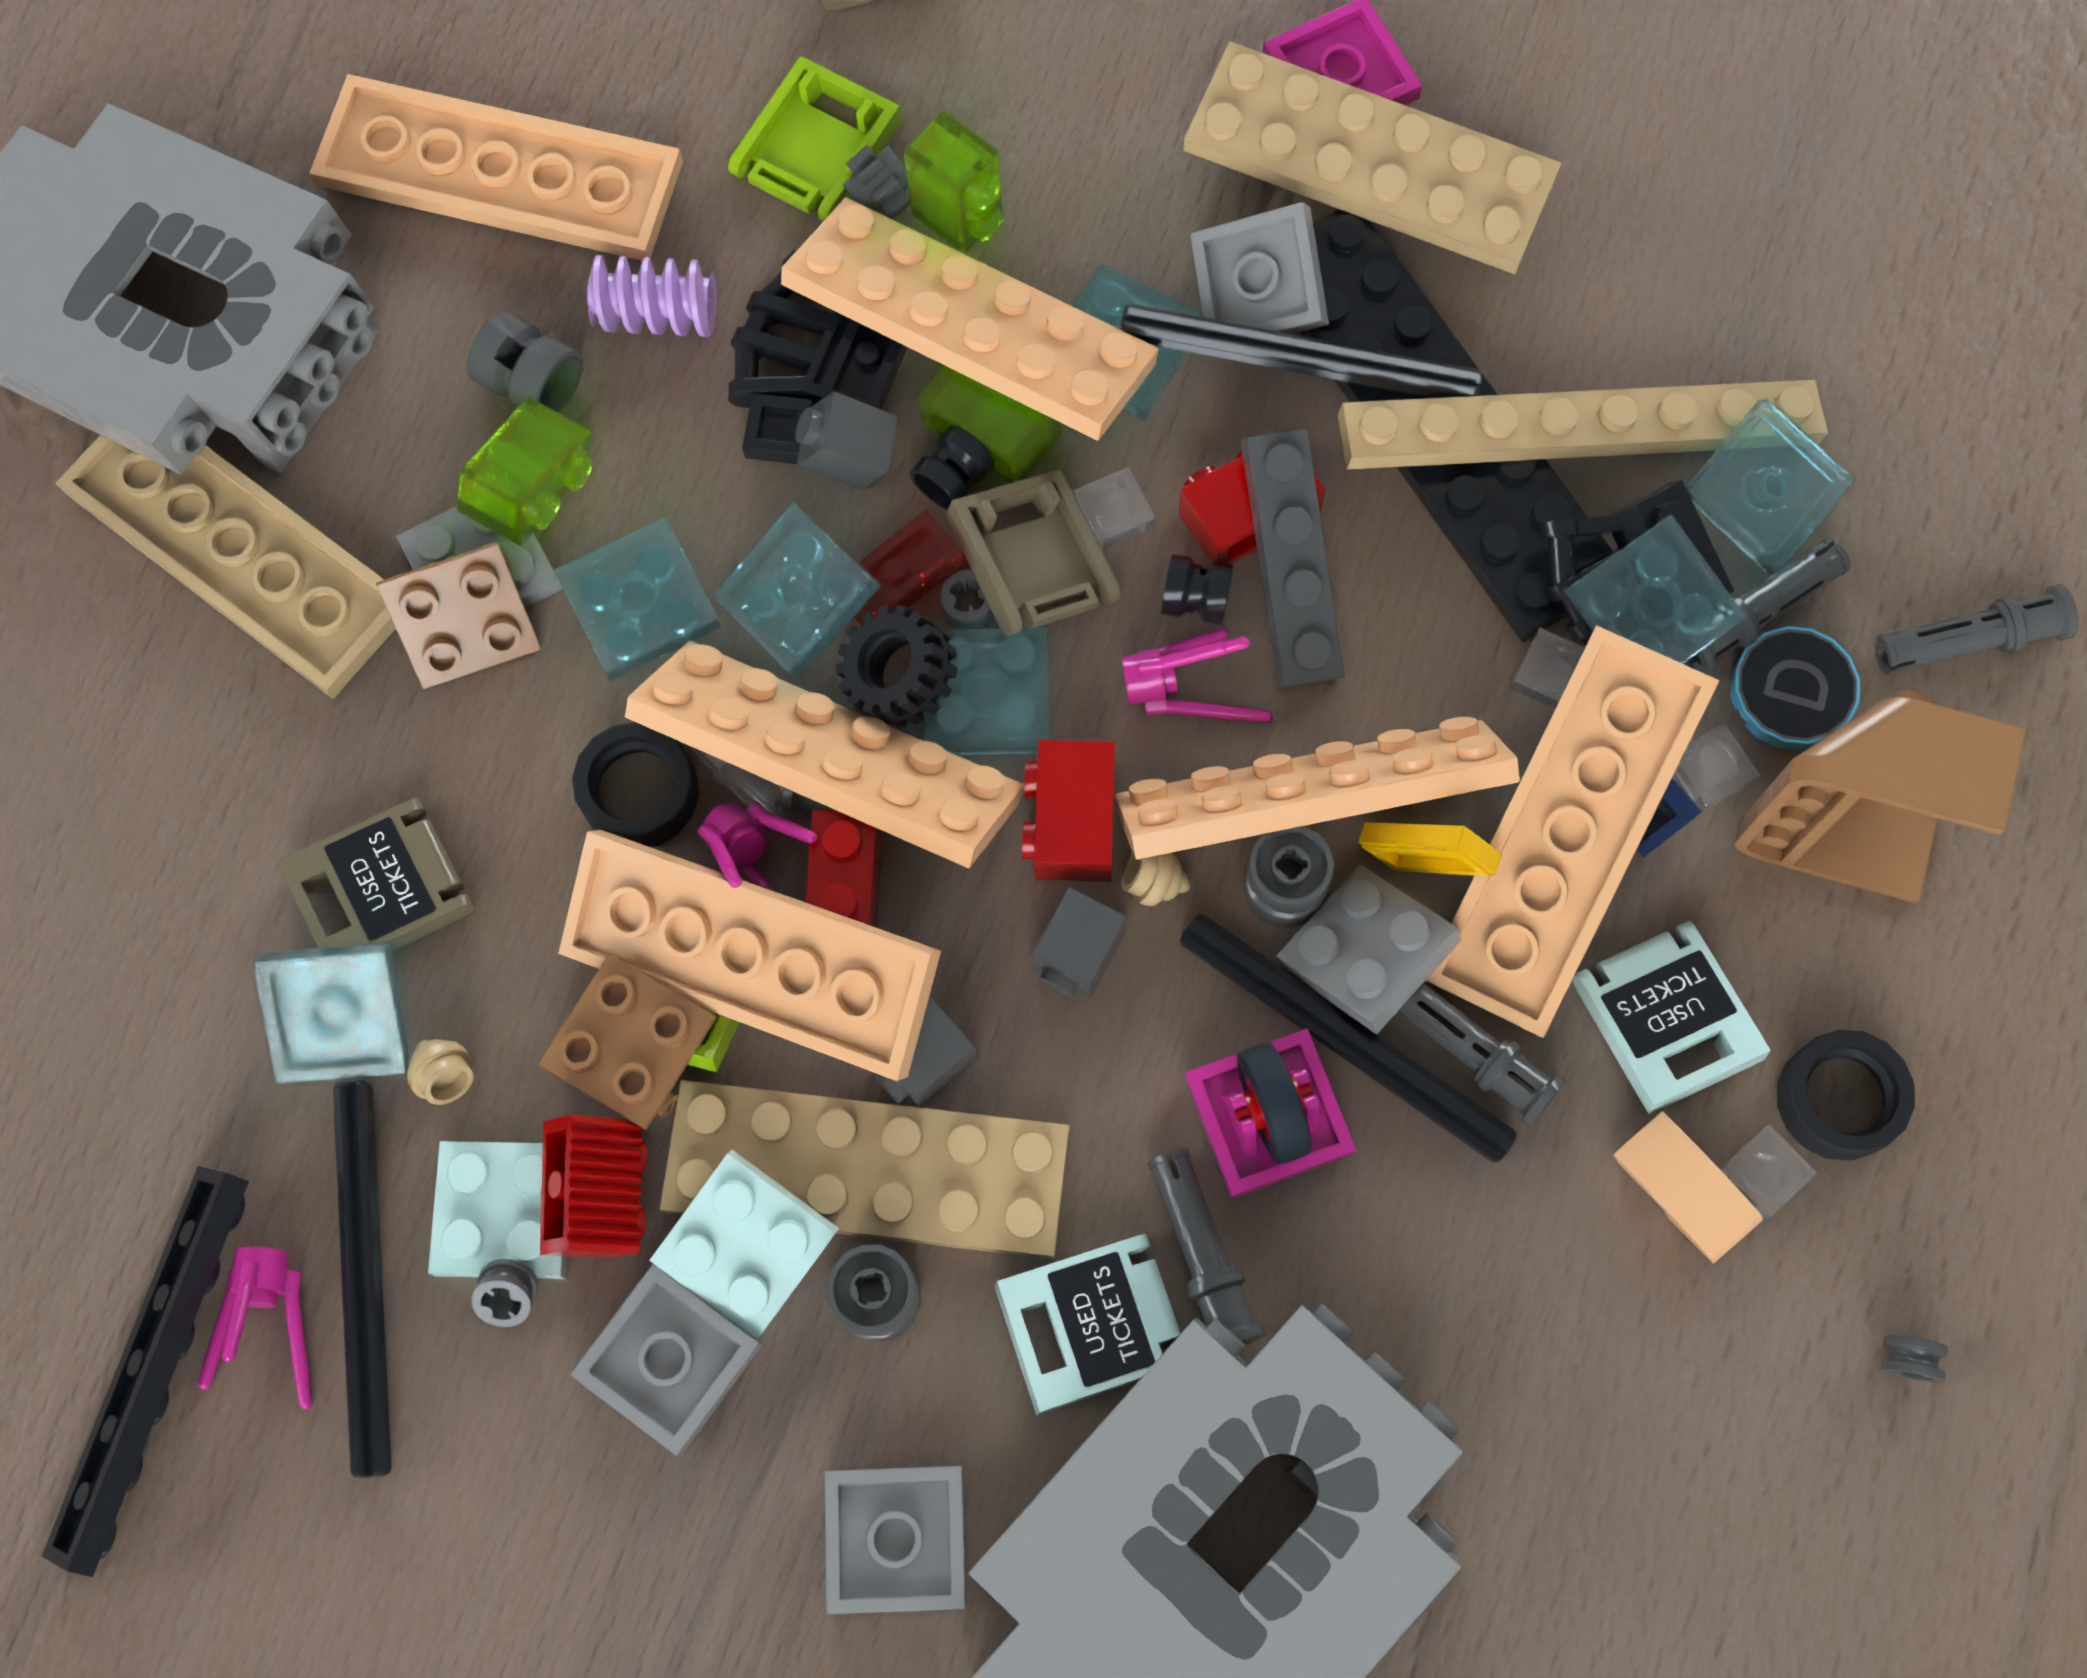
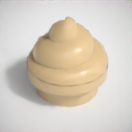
(1154, 878)
(440, 1071)

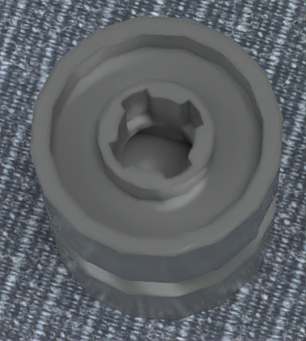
(519, 361)
(1288, 876)
(873, 1292)

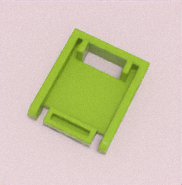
(804, 151)

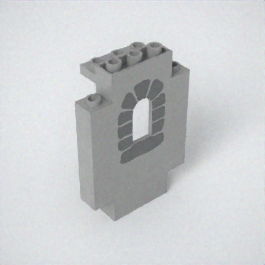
(84, 227)
(1103, 1550)

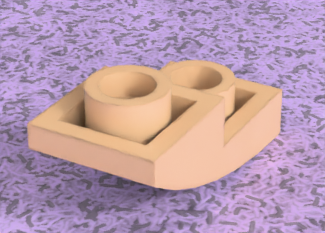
(1688, 1187)

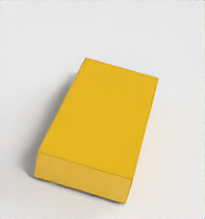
(1430, 848)

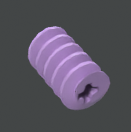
(651, 298)

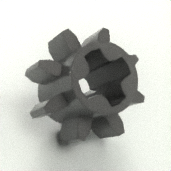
(878, 181)

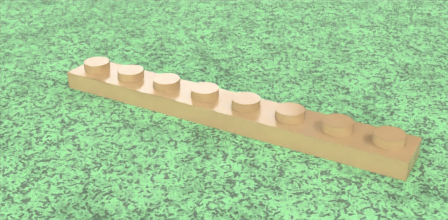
(1563, 423)

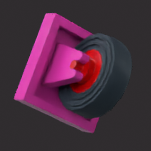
(1269, 1113)

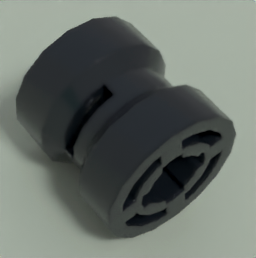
(952, 467)
(1196, 589)

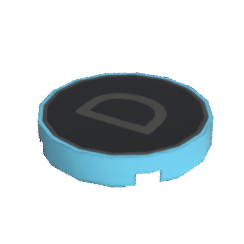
(1794, 687)

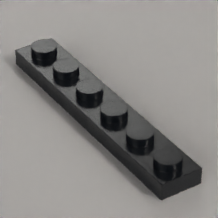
(141, 1381)

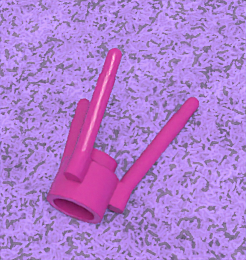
(1152, 675)
(739, 839)
(255, 1282)

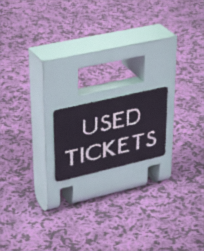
(1664, 1002)
(1103, 1317)

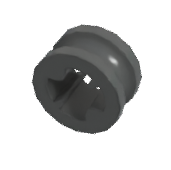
(961, 582)
(498, 1309)
(1914, 1358)

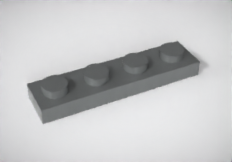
(1292, 557)

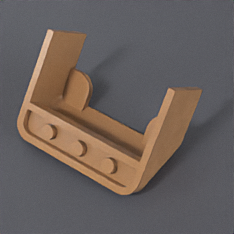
(1872, 791)

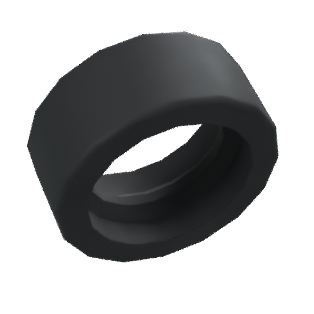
(615, 744)
(1885, 1066)

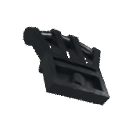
(847, 361)
(1625, 527)

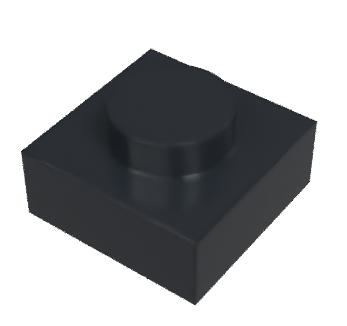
(773, 428)

